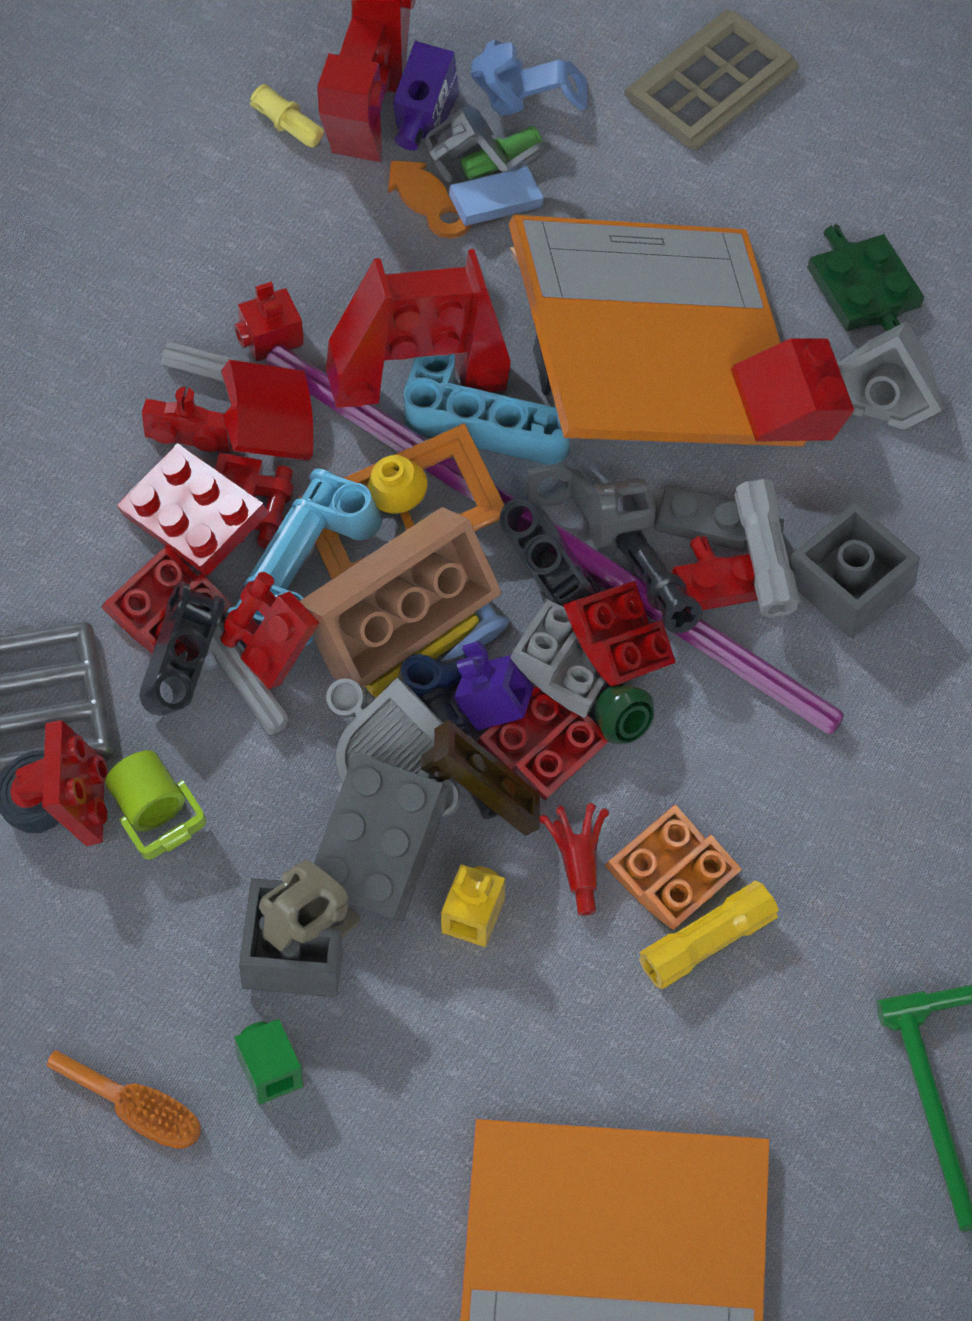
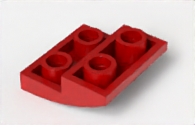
(268, 410)
(143, 599)
(618, 634)
(544, 744)

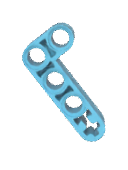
(534, 429)

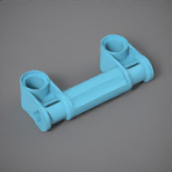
(327, 504)

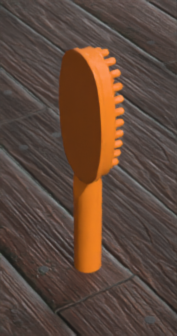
(138, 1106)

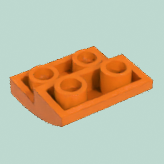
(672, 867)

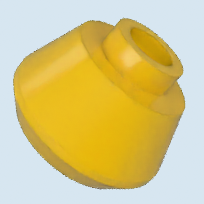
(397, 484)

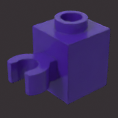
(492, 689)

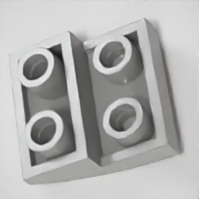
(556, 662)

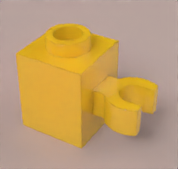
(473, 904)

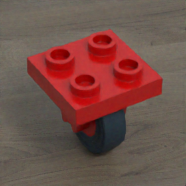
(57, 787)

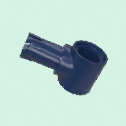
(429, 673)

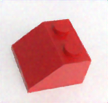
(794, 391)

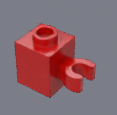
(269, 322)

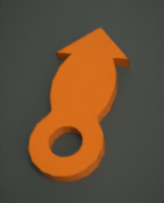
(425, 196)

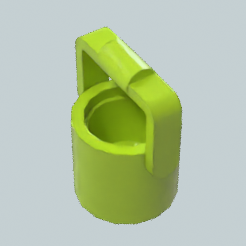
(150, 800)

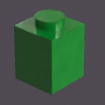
(268, 1060)

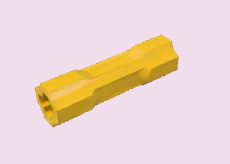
(680, 951)

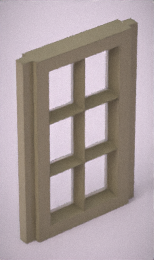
(722, 113)

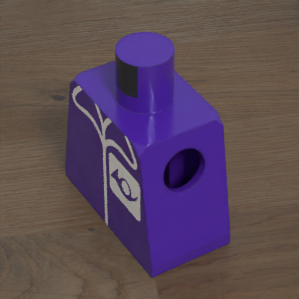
(424, 93)

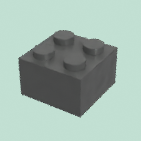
(854, 569)

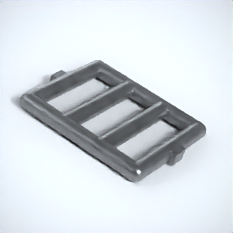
(87, 670)

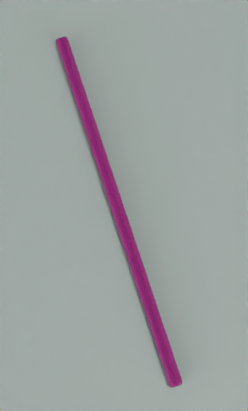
(600, 568)

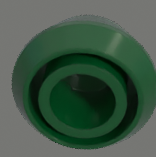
(624, 713)

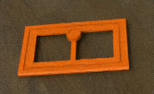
(455, 443)

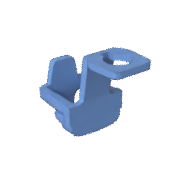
(508, 84)

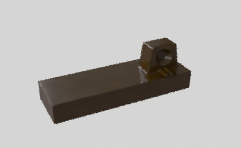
(483, 776)

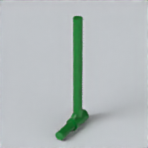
(907, 1014)

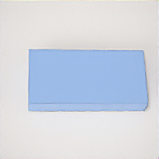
(496, 196)

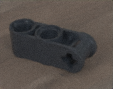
(563, 580)
(192, 621)

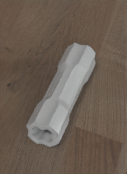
(773, 576)

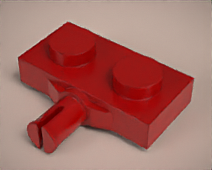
(185, 423)
(717, 580)

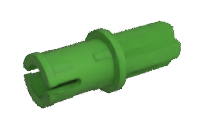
(481, 164)

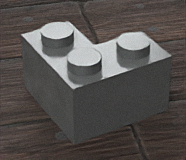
(298, 969)

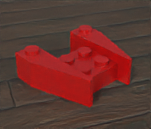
(358, 77)
(414, 318)

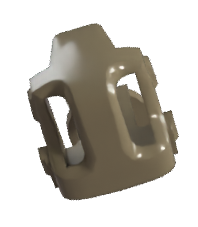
(320, 905)

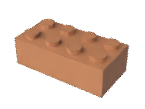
(401, 597)

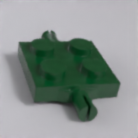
(864, 281)

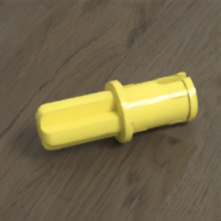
(286, 115)

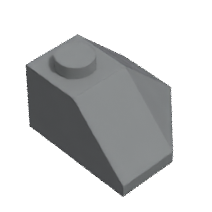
(892, 379)

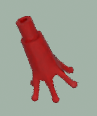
(579, 854)

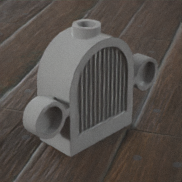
(390, 729)

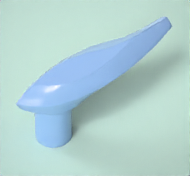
(488, 629)

